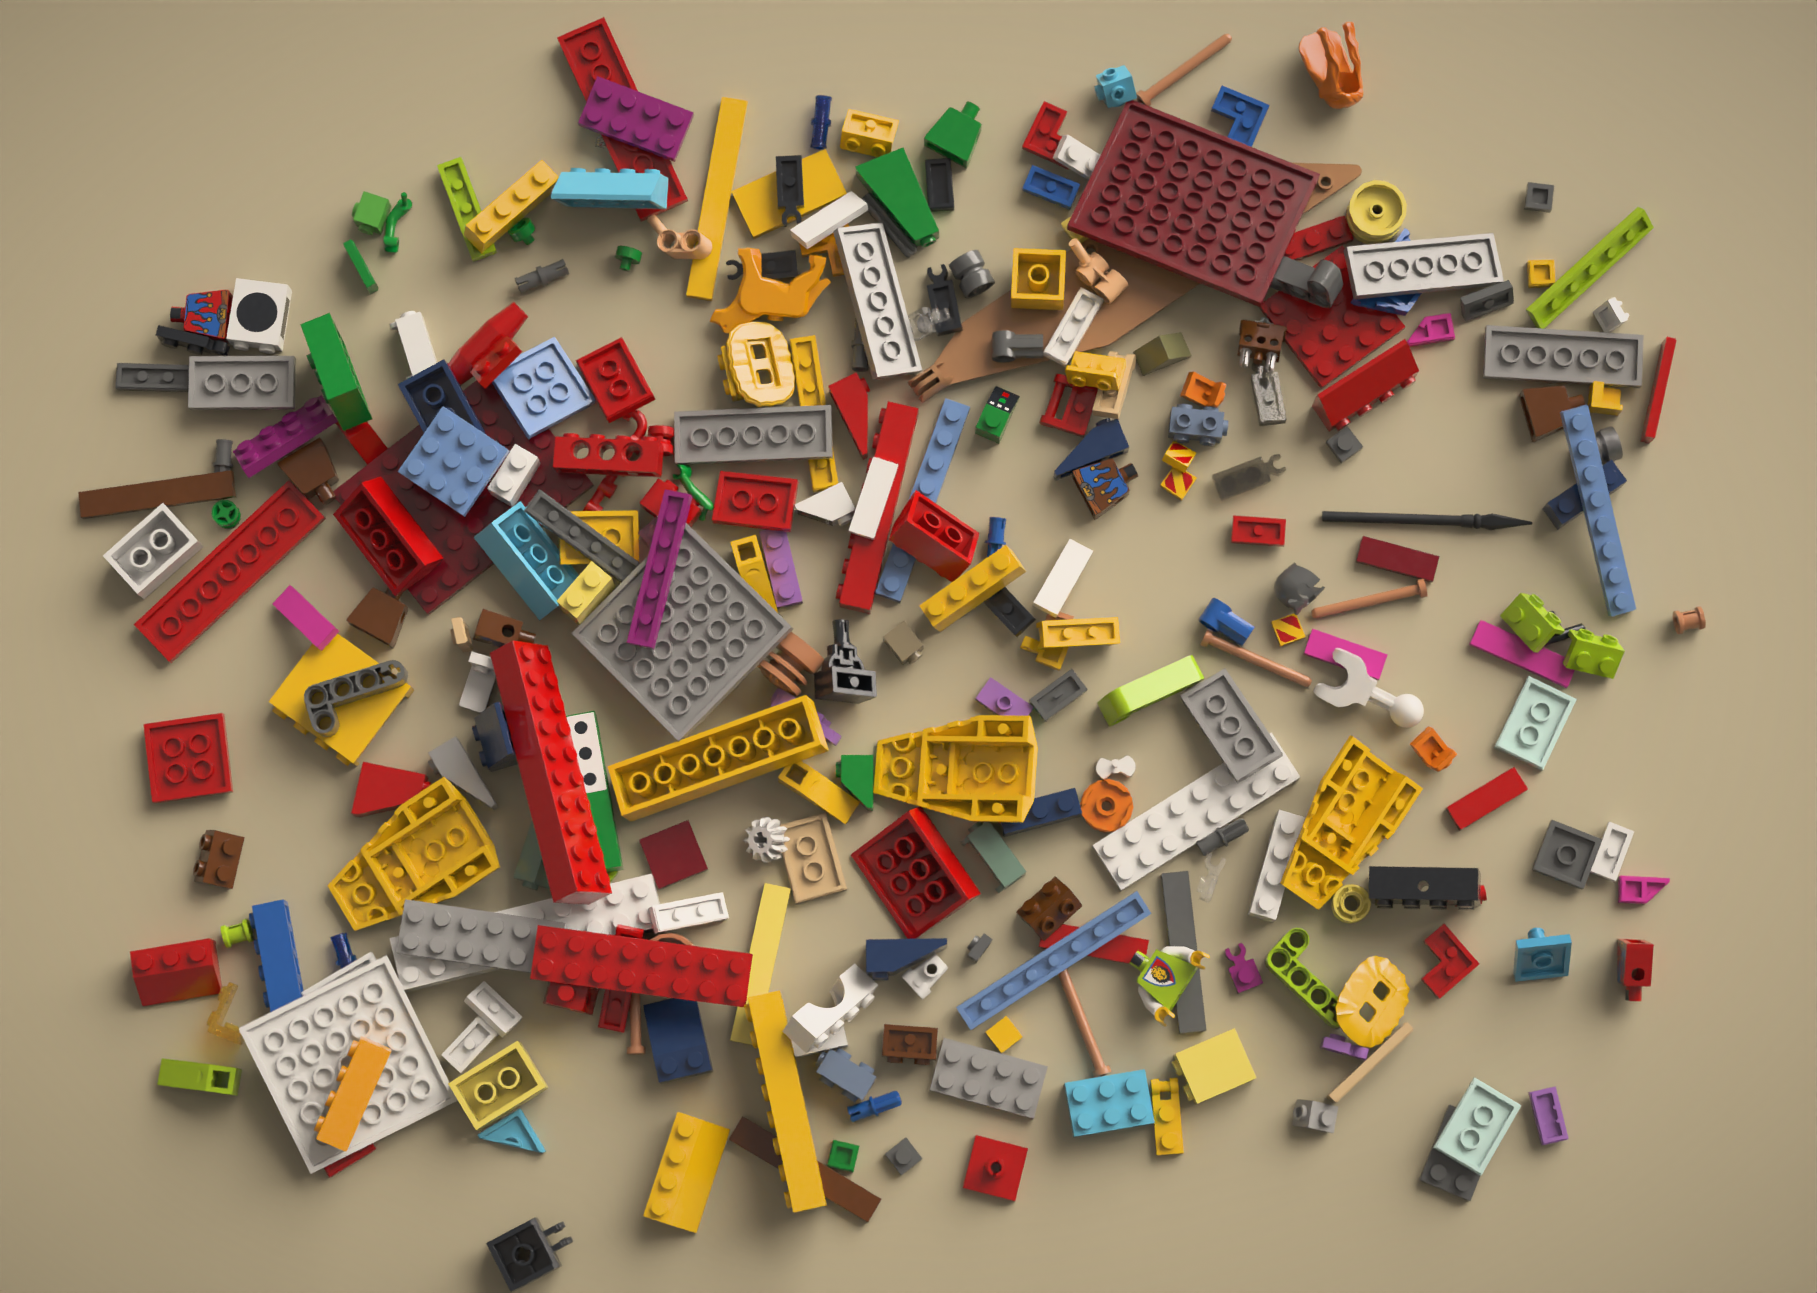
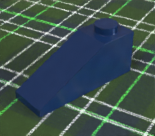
(1100, 444)

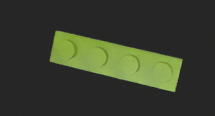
(462, 200)

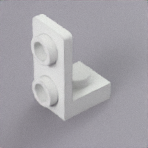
(479, 683)

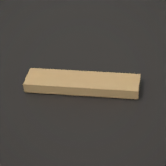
(1369, 1063)

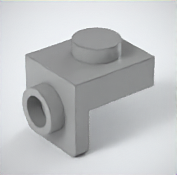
(1315, 1115)

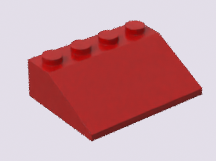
(915, 873)

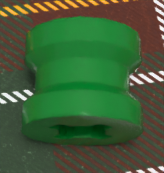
(222, 510)

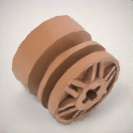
(789, 662)

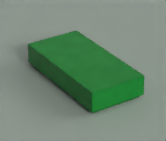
(361, 266)

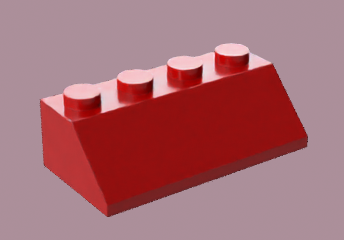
(1366, 386)
(387, 535)

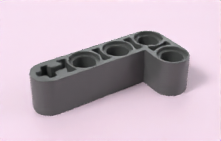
(1308, 283)
(356, 692)

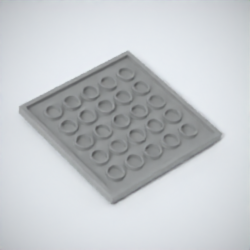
(706, 643)

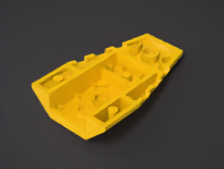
(963, 769)
(1350, 815)
(421, 854)

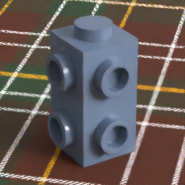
(1197, 425)
(839, 1070)

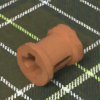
(1689, 620)

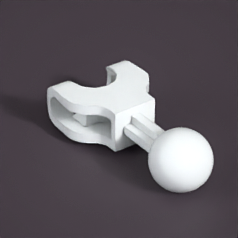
(1360, 688)

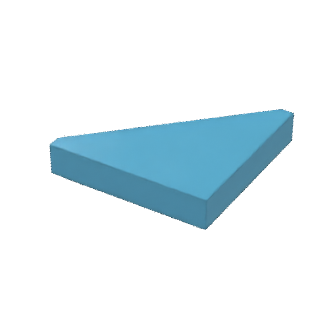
(514, 1131)

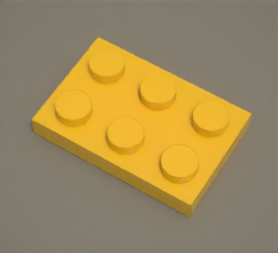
(616, 526)

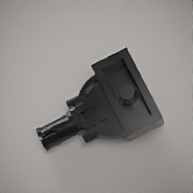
(842, 671)

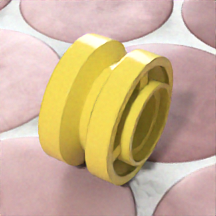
(1359, 895)

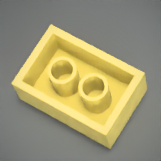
(498, 1085)

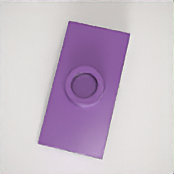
(1002, 700)
(1548, 1115)

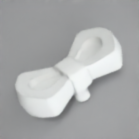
(1105, 767)

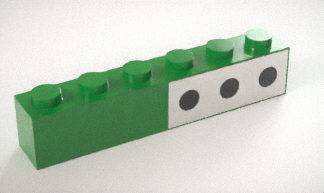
(592, 765)

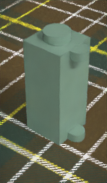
(995, 854)
(530, 864)

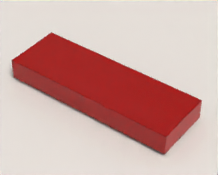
(1486, 798)

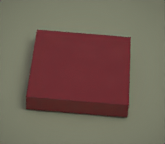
(673, 854)

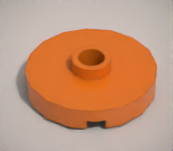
(1106, 791)

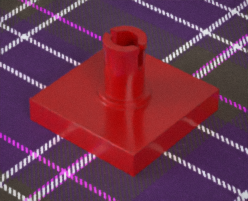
(995, 1168)

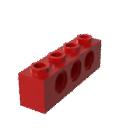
(647, 465)

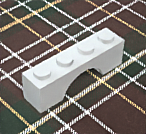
(1268, 890)
(813, 1024)

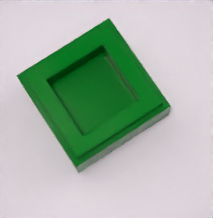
(843, 1155)

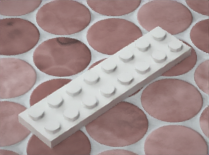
(1188, 817)

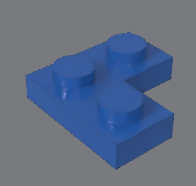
(1245, 112)

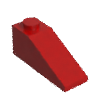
(852, 403)

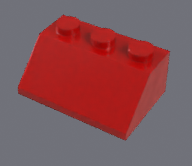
(934, 537)
(176, 972)

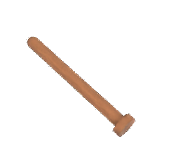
(1145, 97)
(1418, 589)
(1254, 658)
(635, 1026)
(1100, 1068)

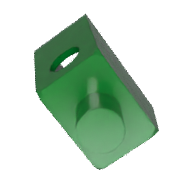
(955, 134)

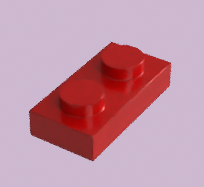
(1258, 531)

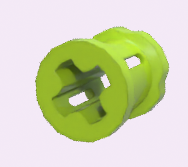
(237, 933)

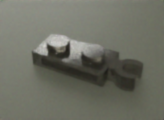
(1267, 396)
(1246, 476)

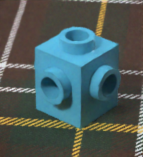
(1115, 86)

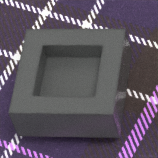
(1539, 197)
(1344, 444)
(978, 947)
(903, 1156)

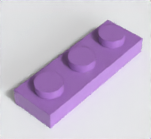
(781, 568)

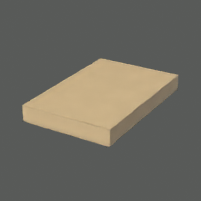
(812, 859)

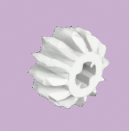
(757, 842)

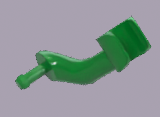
(391, 243)
(697, 495)

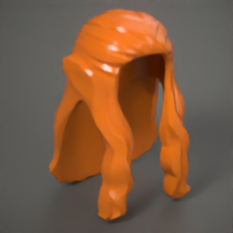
(1330, 67)

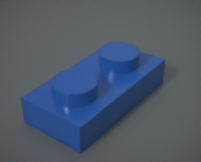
(1051, 187)

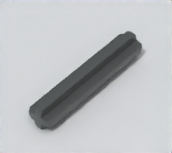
(891, 227)

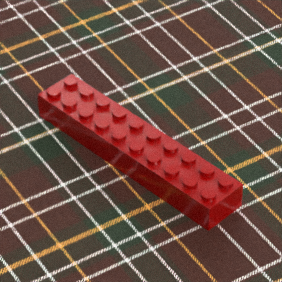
(550, 773)

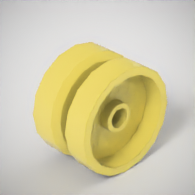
(1377, 197)

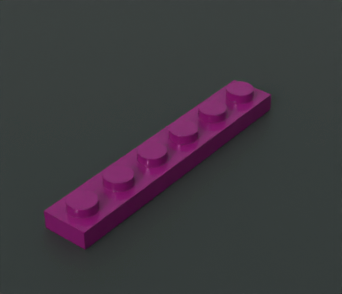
(659, 569)

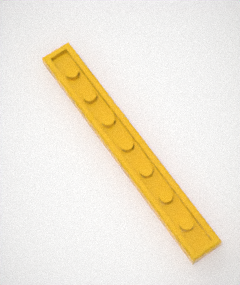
(718, 195)

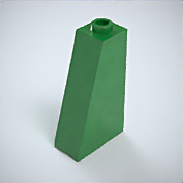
(899, 192)

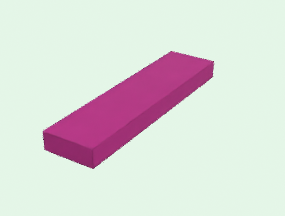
(1515, 651)

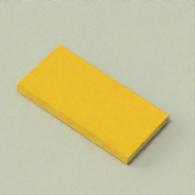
(760, 202)

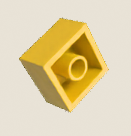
(1038, 279)

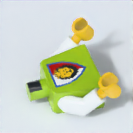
(1165, 977)

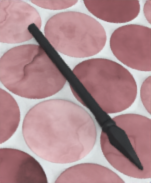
(1488, 521)

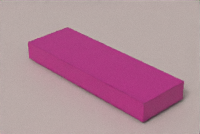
(305, 617)
(1321, 646)

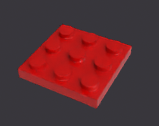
(188, 758)

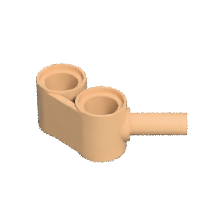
(683, 244)
(1095, 274)

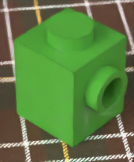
(371, 213)

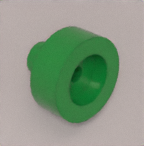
(522, 231)
(627, 256)

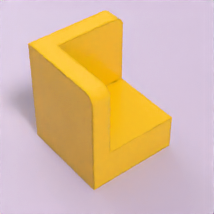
(1604, 400)

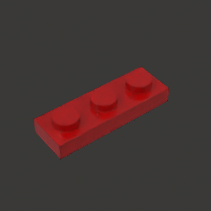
(1319, 238)

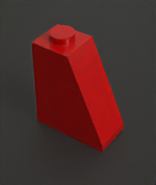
(385, 789)

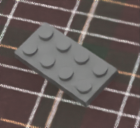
(241, 382)
(1231, 725)
(988, 1078)

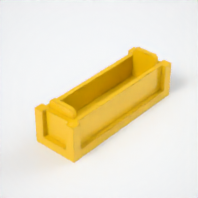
(1078, 632)

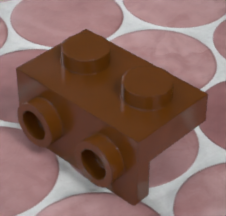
(218, 858)
(1049, 908)
(909, 1043)

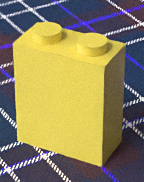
(586, 593)
(1213, 1067)

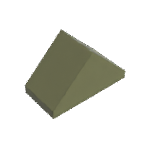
(1162, 352)

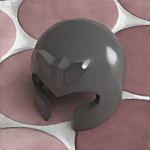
(1296, 587)

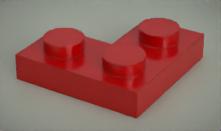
(1043, 135)
(1454, 961)

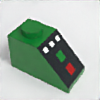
(996, 414)
(857, 777)

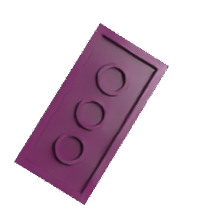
(636, 119)
(284, 436)

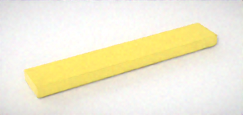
(764, 951)

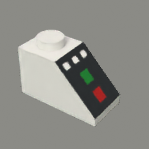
(829, 506)

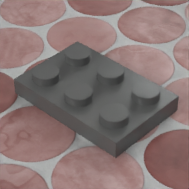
(1446, 1173)

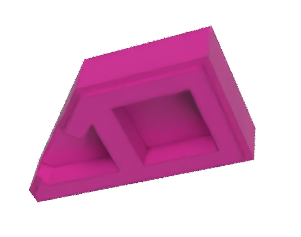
(1433, 330)
(1639, 889)

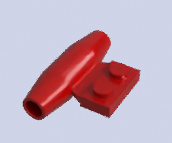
(489, 348)

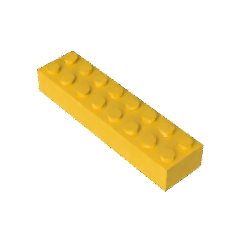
(717, 758)
(787, 1102)

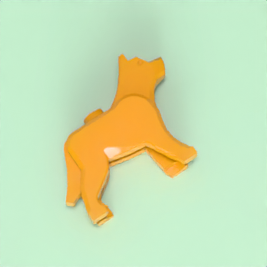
(768, 296)

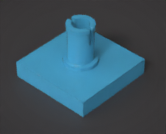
(1542, 956)

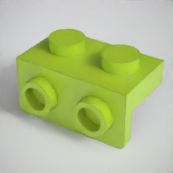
(1532, 621)
(1593, 653)

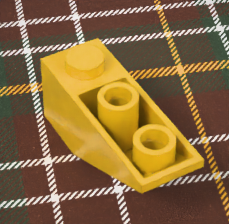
(752, 567)
(818, 790)

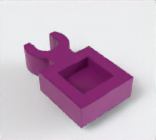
(1243, 973)

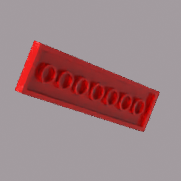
(594, 53)
(229, 571)
(641, 966)

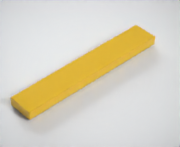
(811, 393)

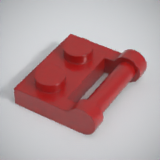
(1077, 410)

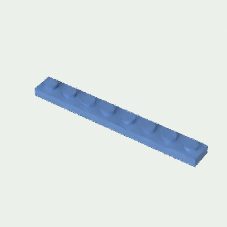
(929, 483)
(1598, 510)
(1053, 960)

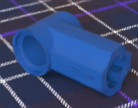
(1221, 619)

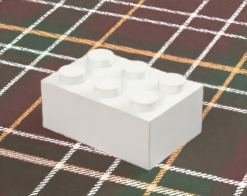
(153, 551)

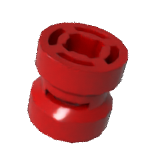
(664, 435)

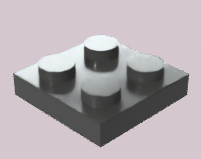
(1567, 854)

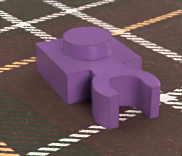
(1337, 1044)

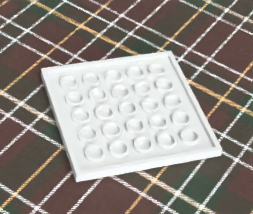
(309, 1041)

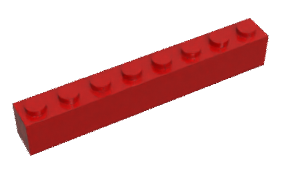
(867, 555)

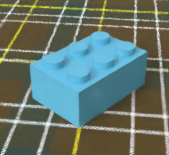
(1109, 1103)

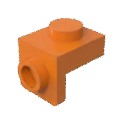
(1203, 390)
(1433, 750)

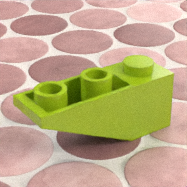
(199, 1076)

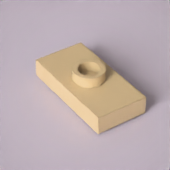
(461, 635)

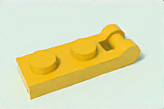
(1167, 1117)

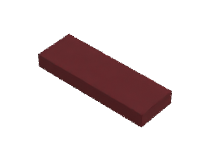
(1397, 559)

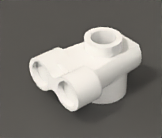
(921, 980)

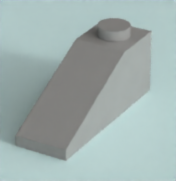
(454, 764)

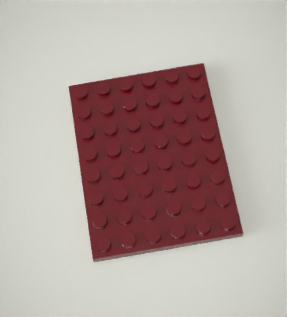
(1193, 202)
(445, 527)

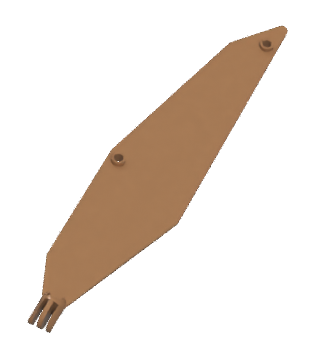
(1149, 291)

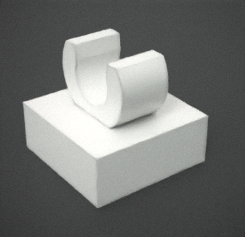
(1610, 315)

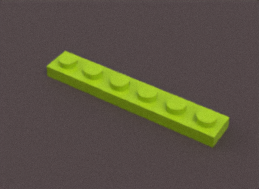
(1590, 268)

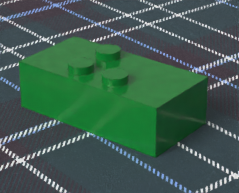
(335, 372)

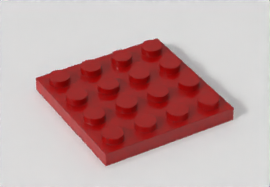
(1334, 337)

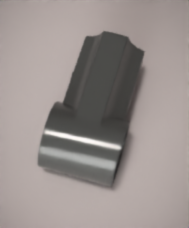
(1009, 346)

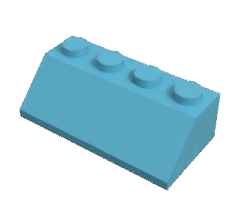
(611, 190)
(527, 559)

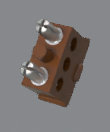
(1260, 342)

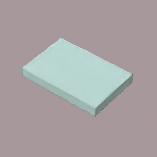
(1535, 723)
(1477, 1126)

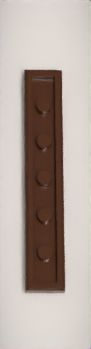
(152, 494)
(835, 1186)

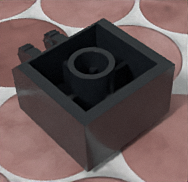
(531, 1237)

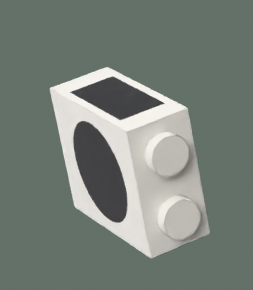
(259, 315)

